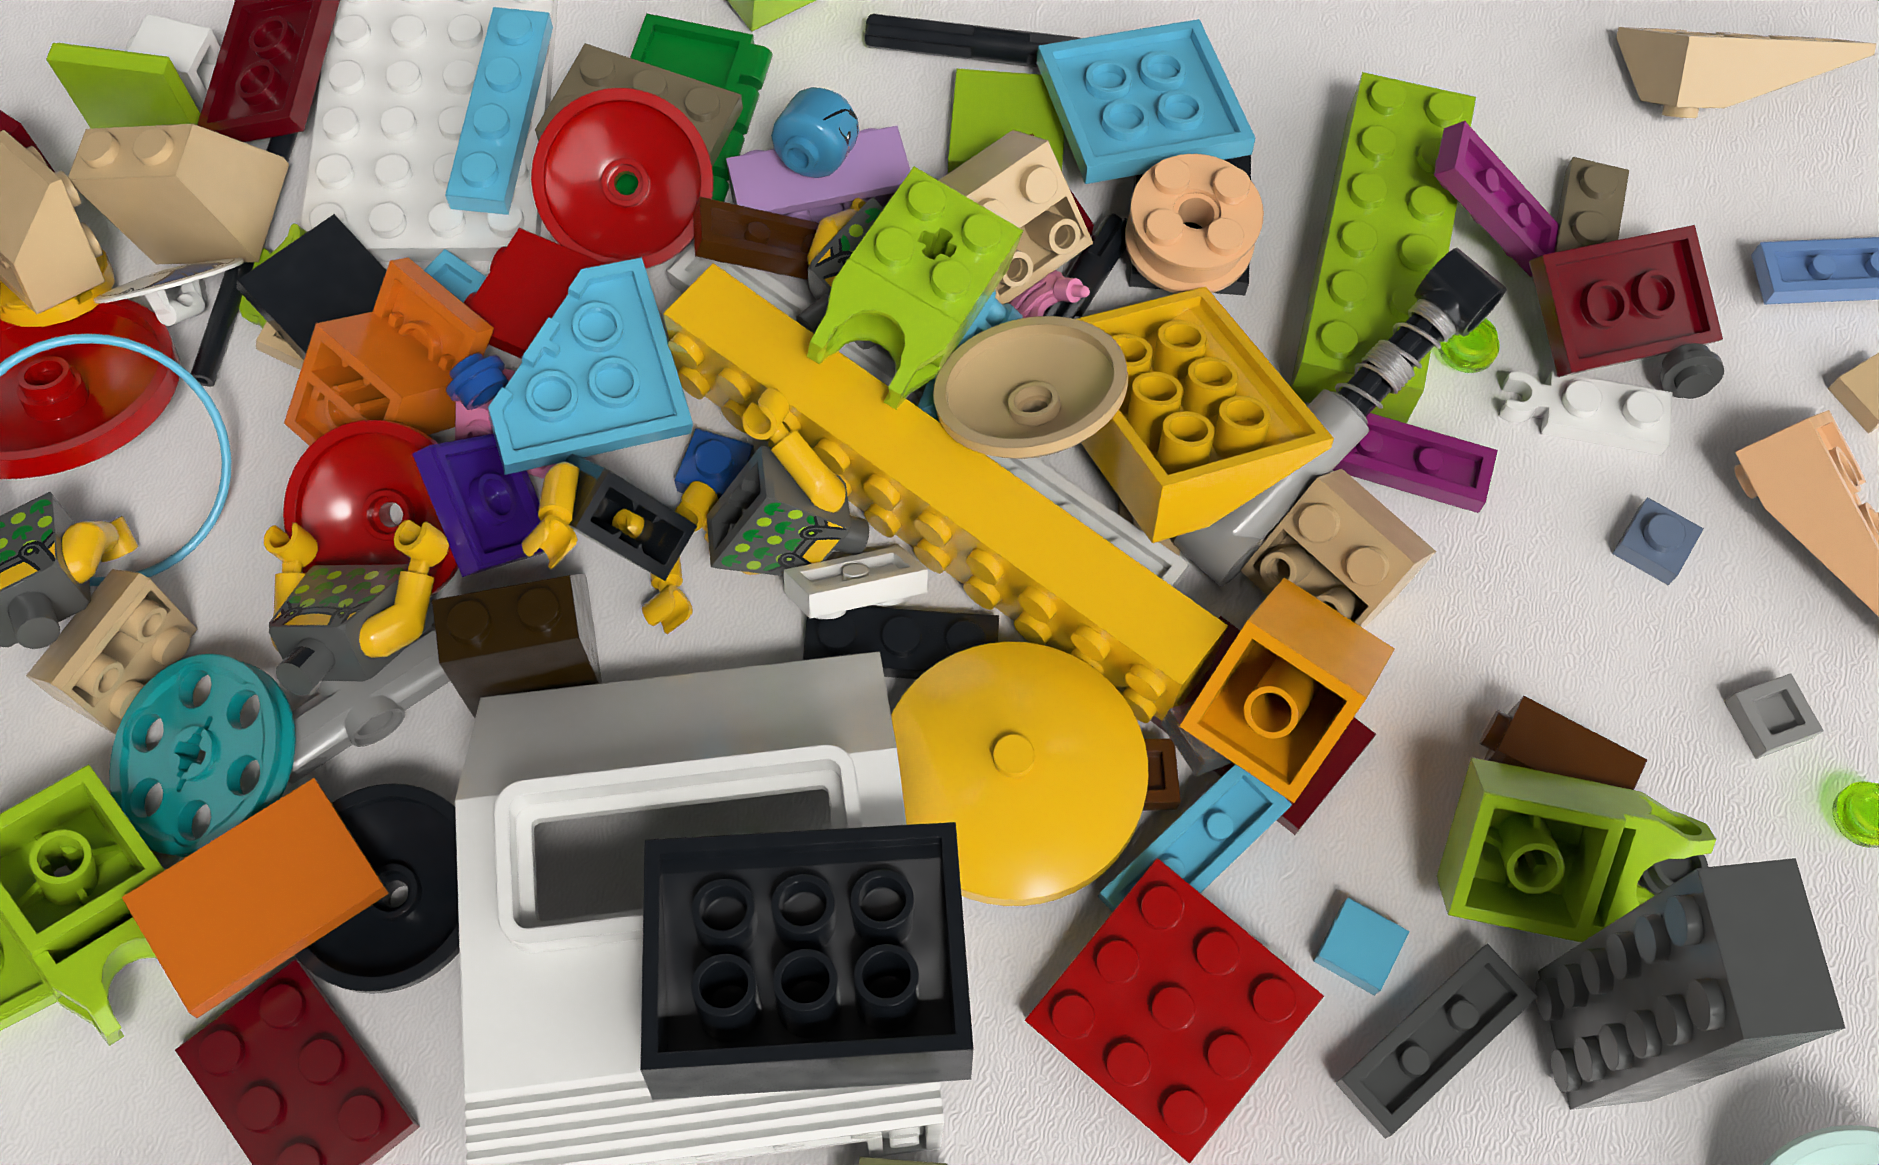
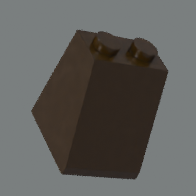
(518, 639)

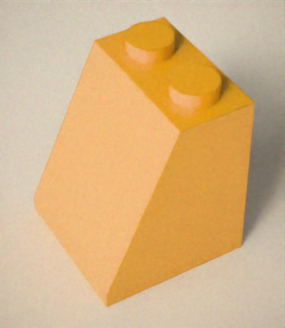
(1287, 688)

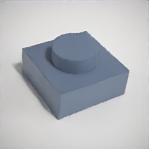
(1658, 541)

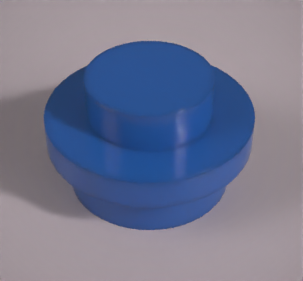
(476, 380)

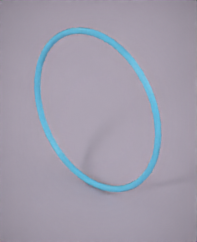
(217, 420)

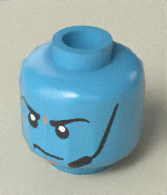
(815, 132)

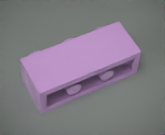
(870, 170)

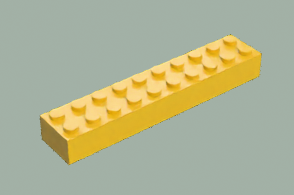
(948, 501)

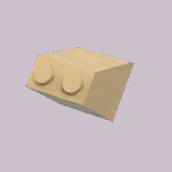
(181, 190)

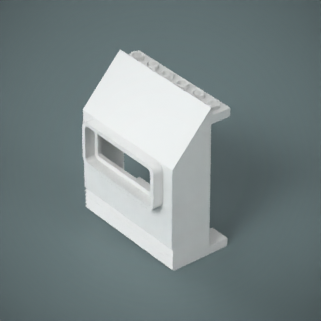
(561, 999)

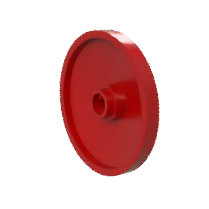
(81, 397)

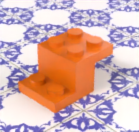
(389, 359)

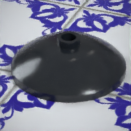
(410, 844)

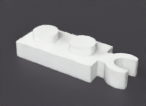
(1592, 410)

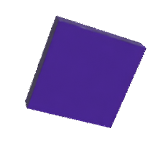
(478, 504)

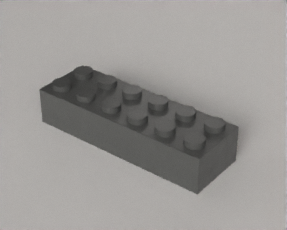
(1689, 987)

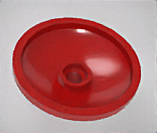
(595, 145)
(346, 491)

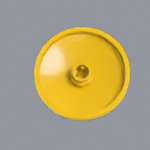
(1029, 764)

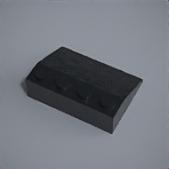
(804, 961)

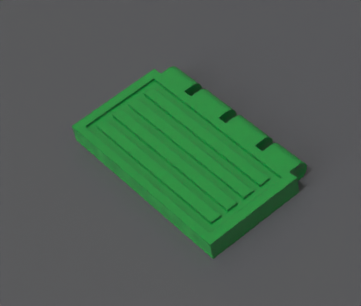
(713, 57)

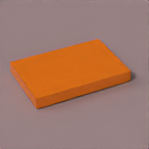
(254, 897)

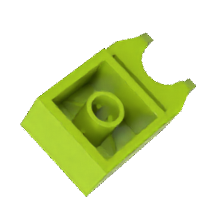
(917, 280)
(1556, 850)
(76, 923)

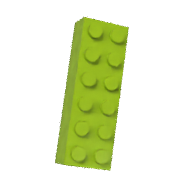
(1379, 235)

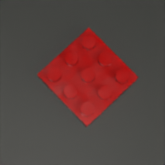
(1174, 1009)

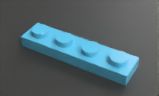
(499, 111)

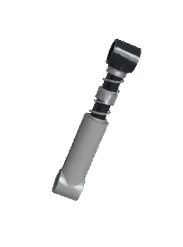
(1449, 302)

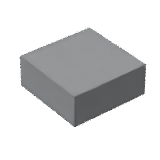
(1773, 716)

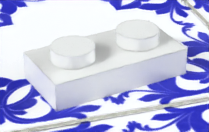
(855, 581)

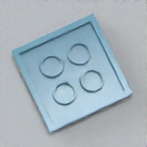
(1143, 99)

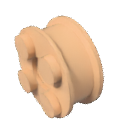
(1199, 192)

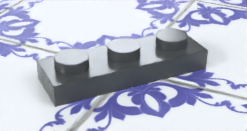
(1436, 1041)

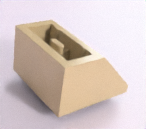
(1027, 188)
(42, 242)
(1341, 549)
(113, 648)

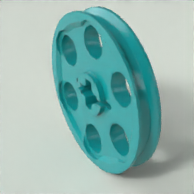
(210, 728)

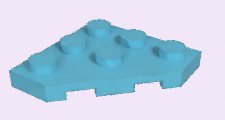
(592, 376)

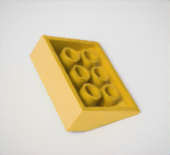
(1199, 418)

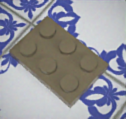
(705, 105)

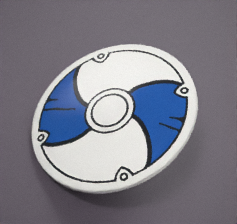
(153, 285)

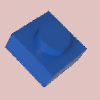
(712, 461)

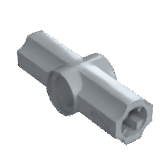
(366, 710)

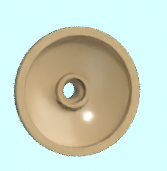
(1031, 387)

